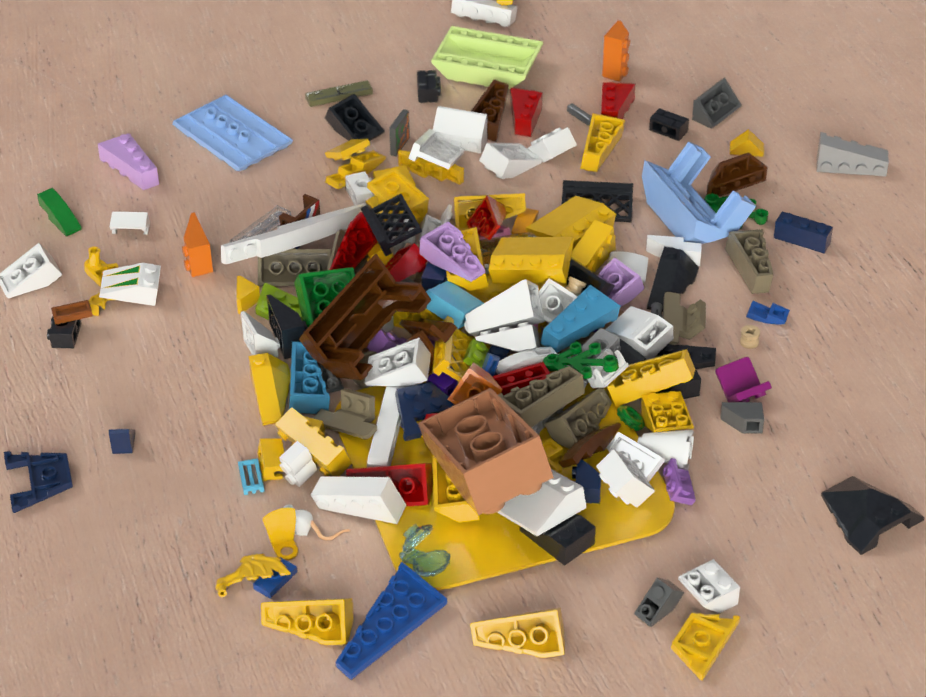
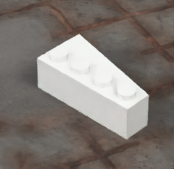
(360, 496)

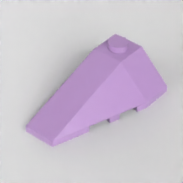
(626, 282)

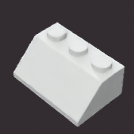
(461, 128)

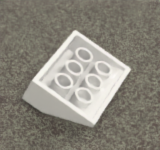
(548, 507)

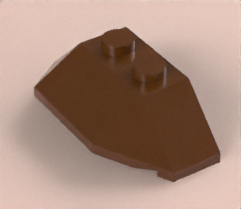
(736, 174)

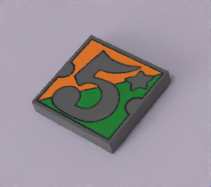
(399, 132)

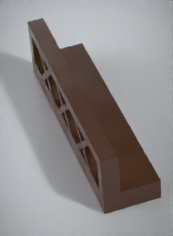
(435, 330)

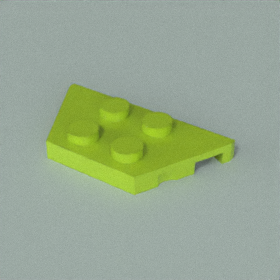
(286, 298)

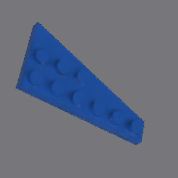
(394, 615)

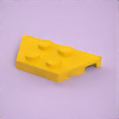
(703, 640)

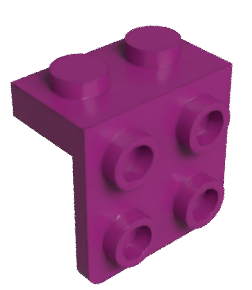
(741, 381)

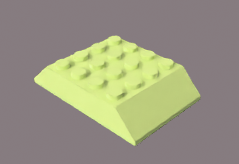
(485, 57)

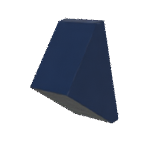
(122, 440)

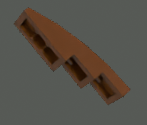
(588, 445)

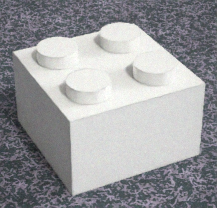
(624, 478)

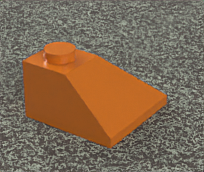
(473, 382)

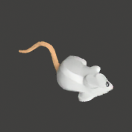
(305, 521)

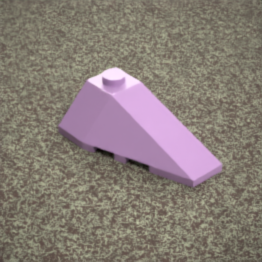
(449, 251)

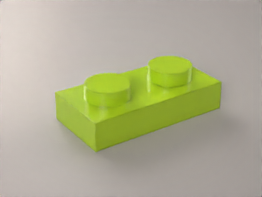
(476, 353)

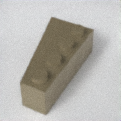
(751, 259)
(545, 396)

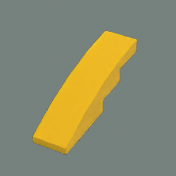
(363, 162)
(424, 168)

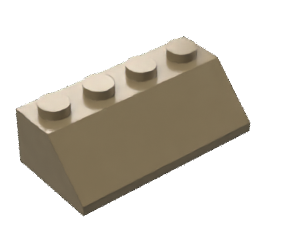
(284, 267)

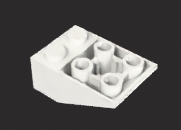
(643, 331)
(515, 339)

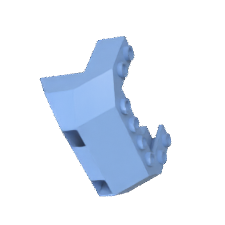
(682, 207)

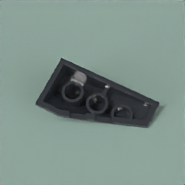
(673, 274)

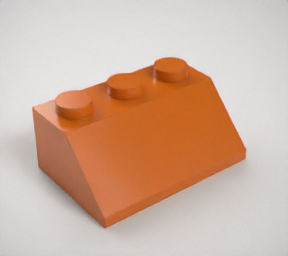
(616, 52)

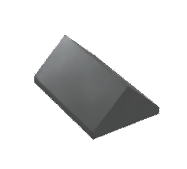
(715, 104)

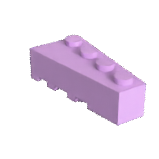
(130, 160)

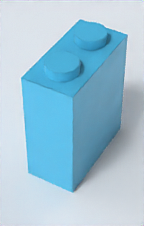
(451, 301)

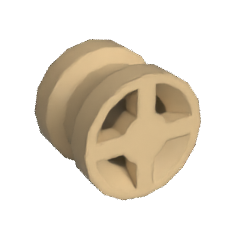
(575, 286)
(750, 336)

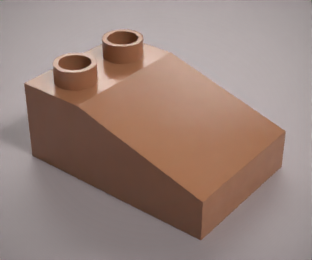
(487, 451)

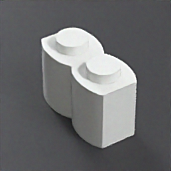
(297, 464)

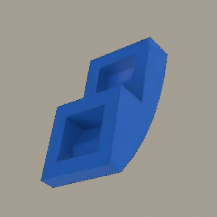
(773, 315)

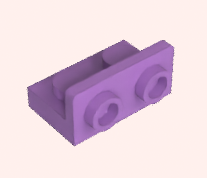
(678, 483)

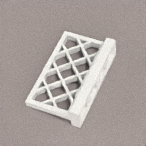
(435, 150)

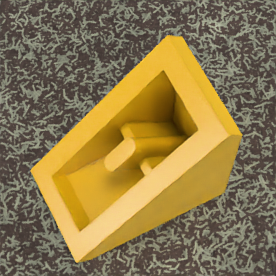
(747, 143)
(247, 294)

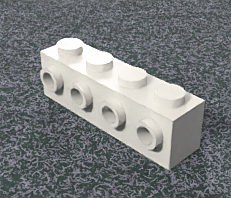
(485, 10)

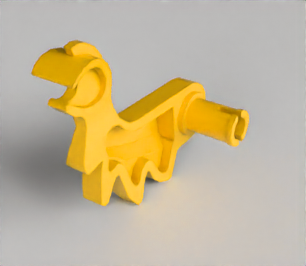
(94, 268)

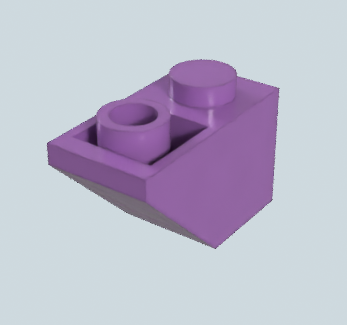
(384, 341)

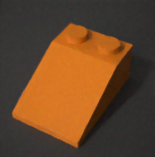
(196, 249)

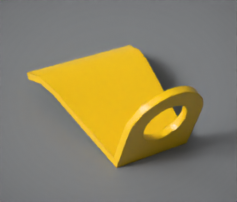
(281, 530)

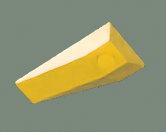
(466, 206)
(271, 385)

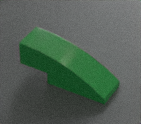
(58, 212)

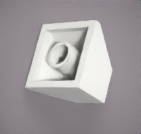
(554, 299)
(257, 337)

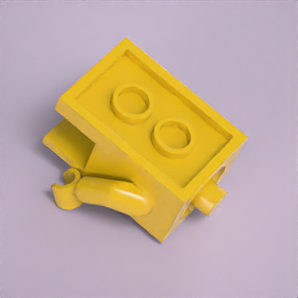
(393, 184)

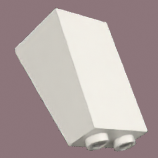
(512, 307)

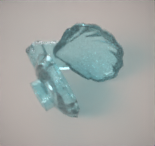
(423, 563)

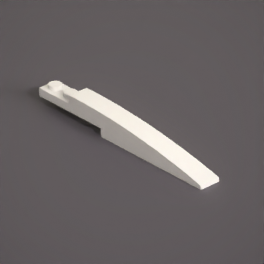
(289, 235)

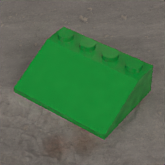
(319, 289)

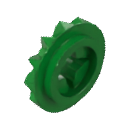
(630, 417)

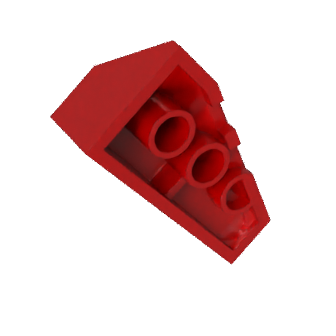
(412, 480)

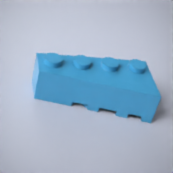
(585, 314)
(306, 384)

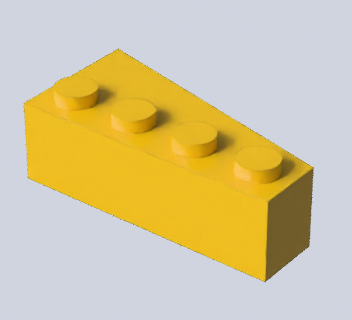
(595, 245)
(651, 377)

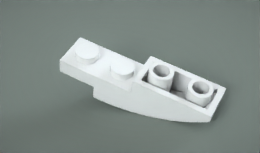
(524, 359)

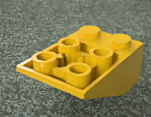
(665, 412)

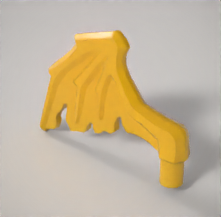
(252, 568)

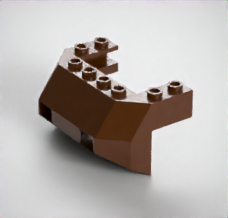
(357, 316)

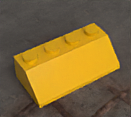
(448, 499)

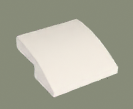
(635, 262)

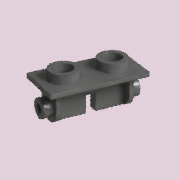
(332, 382)

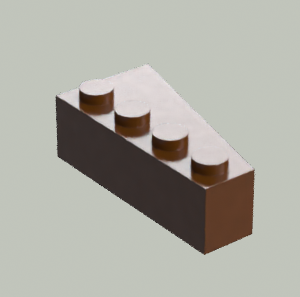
(493, 105)

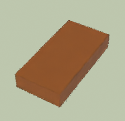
(71, 312)

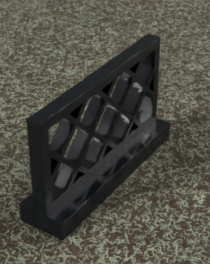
(600, 191)
(380, 228)

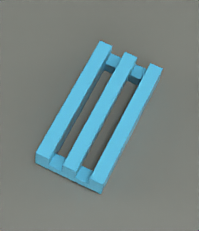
(252, 487)

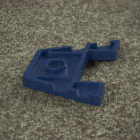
(415, 403)
(47, 473)

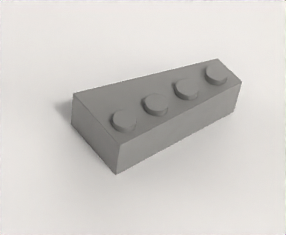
(850, 157)

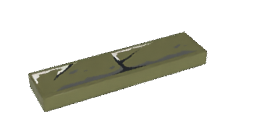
(338, 93)

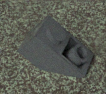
(743, 416)
(658, 601)

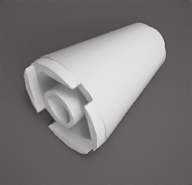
(670, 445)

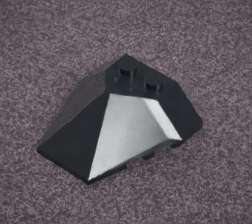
(867, 512)

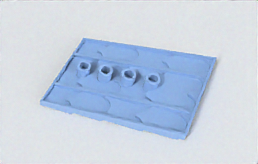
(232, 133)

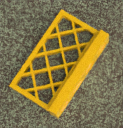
(444, 351)

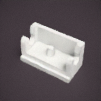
(130, 220)
(601, 378)

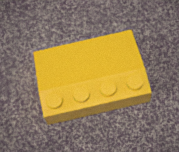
(572, 219)
(531, 259)

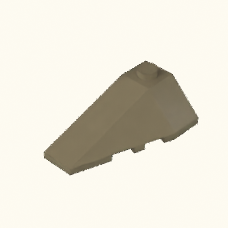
(579, 418)

